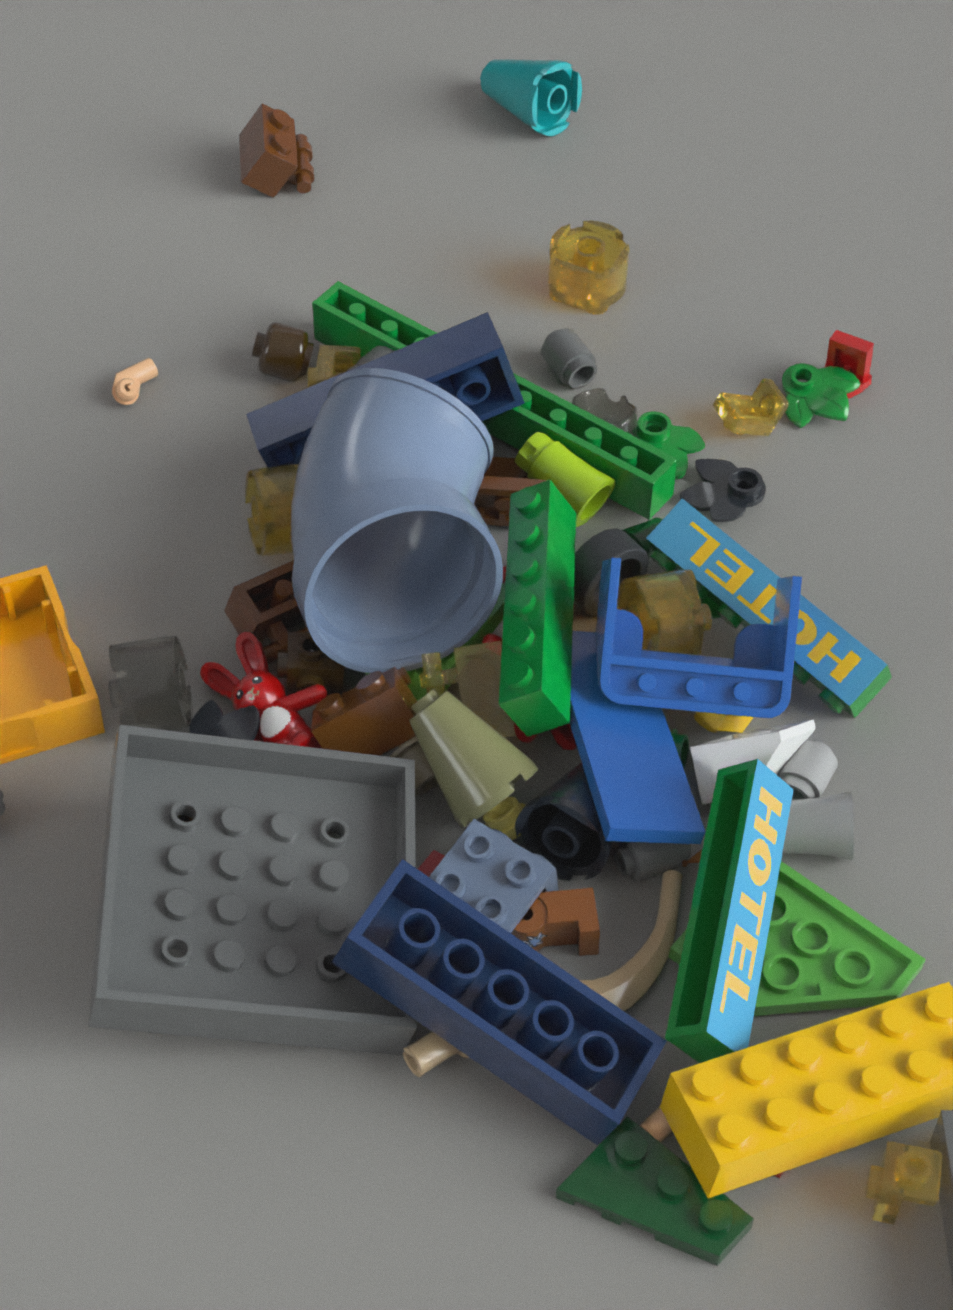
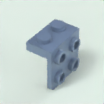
(495, 874)

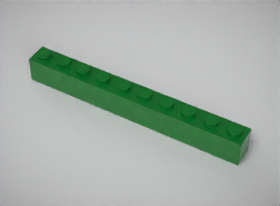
(640, 470)

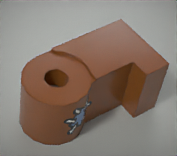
(562, 919)

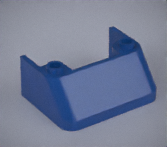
(748, 685)

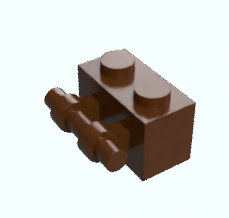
(274, 153)
(266, 608)
(368, 717)

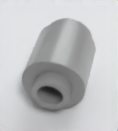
(809, 769)

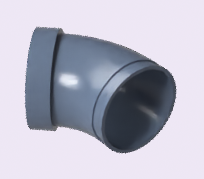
(389, 525)

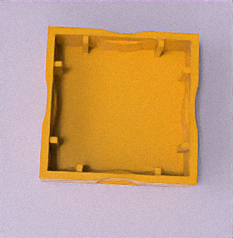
(43, 677)

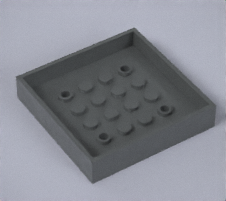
(246, 889)

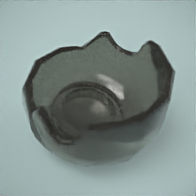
(620, 413)

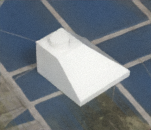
(769, 745)

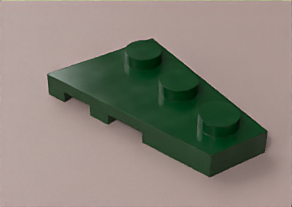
(651, 1188)

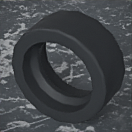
(588, 565)

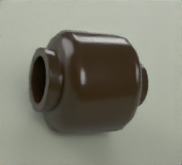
(283, 351)

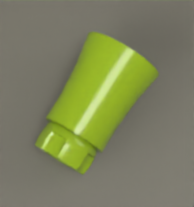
(576, 480)

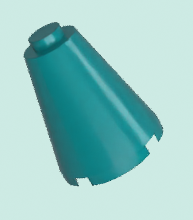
(534, 91)

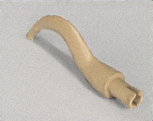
(621, 987)

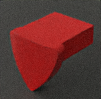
(852, 355)

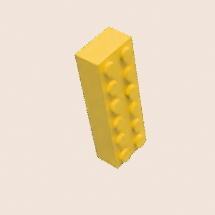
(814, 1091)

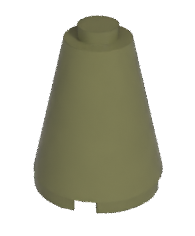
(467, 756)

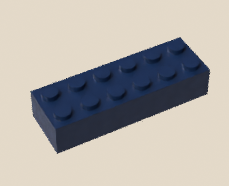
(460, 360)
(500, 1002)

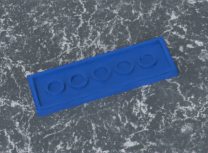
(629, 761)

